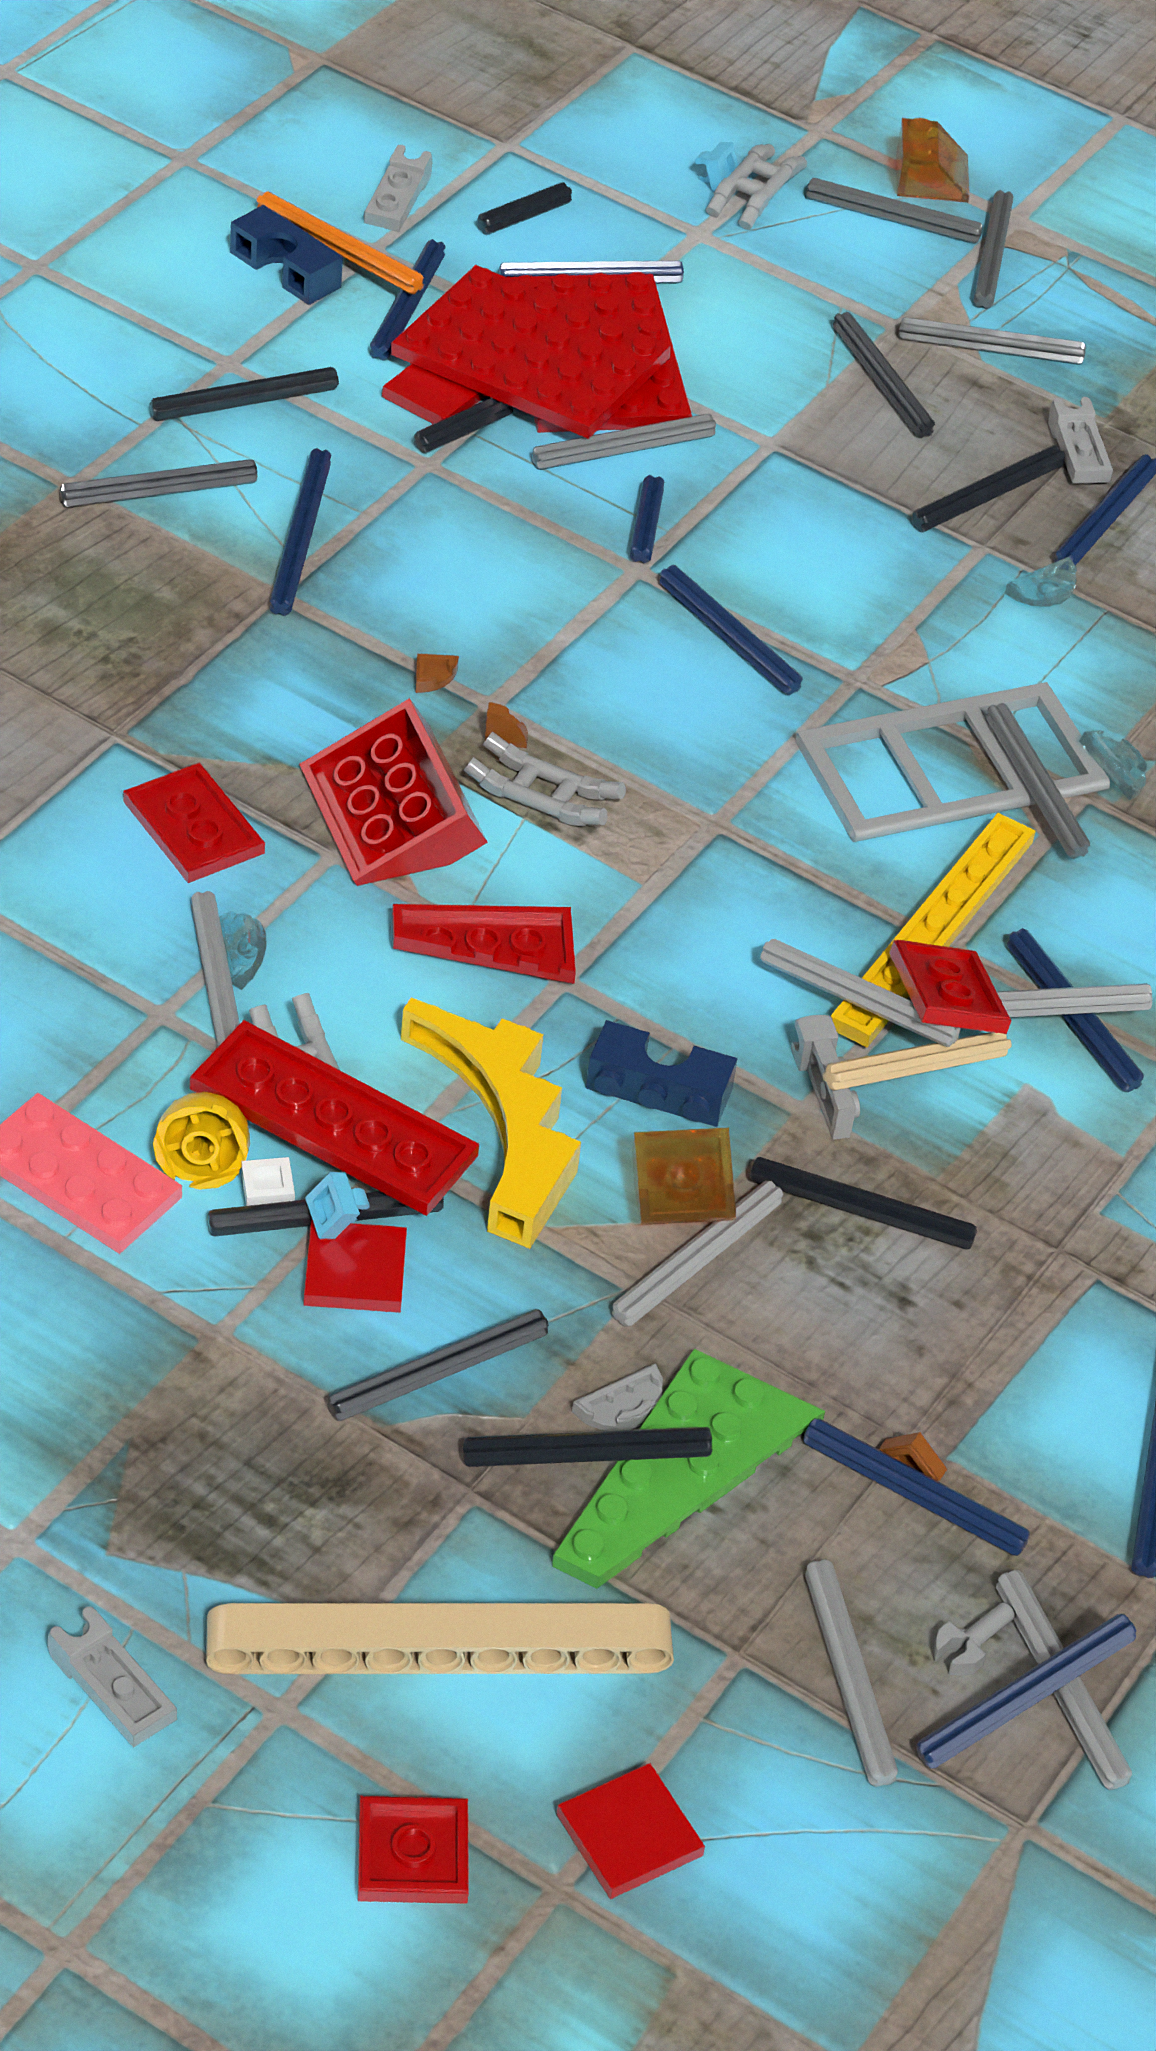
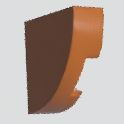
(435, 671)
(505, 725)
(916, 1453)

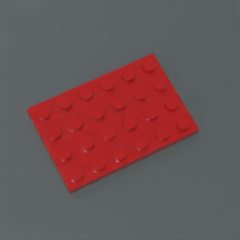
(634, 304)
(531, 351)

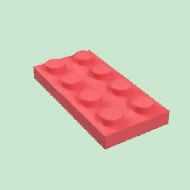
(83, 1173)

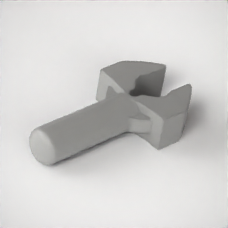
(973, 1657)

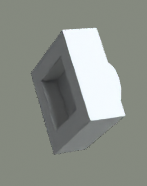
(267, 1181)

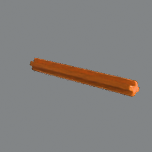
(346, 245)

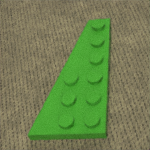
(655, 1495)

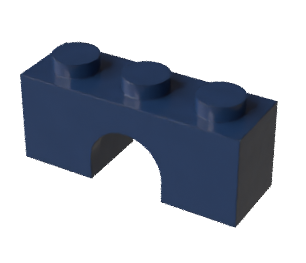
(309, 266)
(691, 1089)

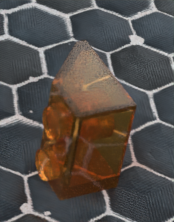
(930, 163)
(683, 1176)

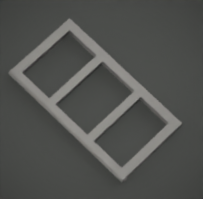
(974, 710)

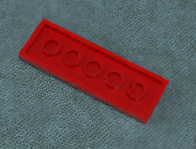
(336, 1117)

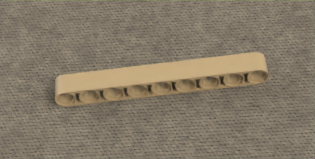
(439, 1638)

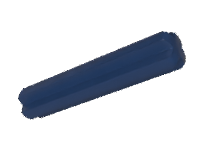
(647, 519)

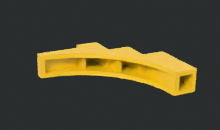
(524, 1108)

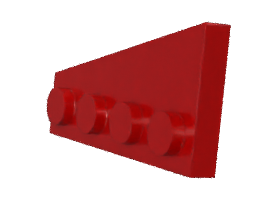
(499, 937)

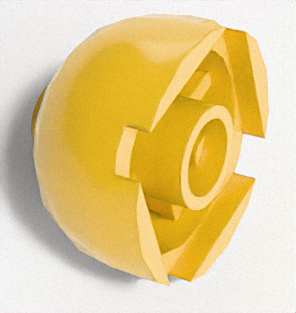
(202, 1140)

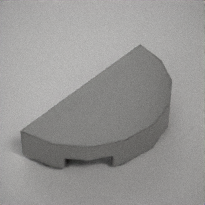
(622, 1403)

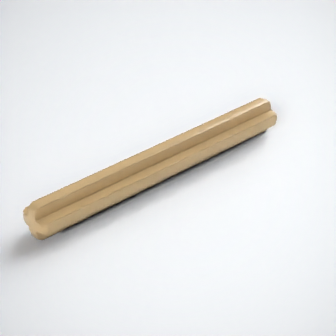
(915, 1060)

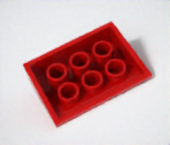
(392, 798)

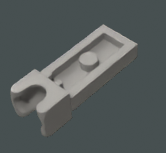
(398, 190)
(1080, 441)
(813, 1053)
(112, 1678)

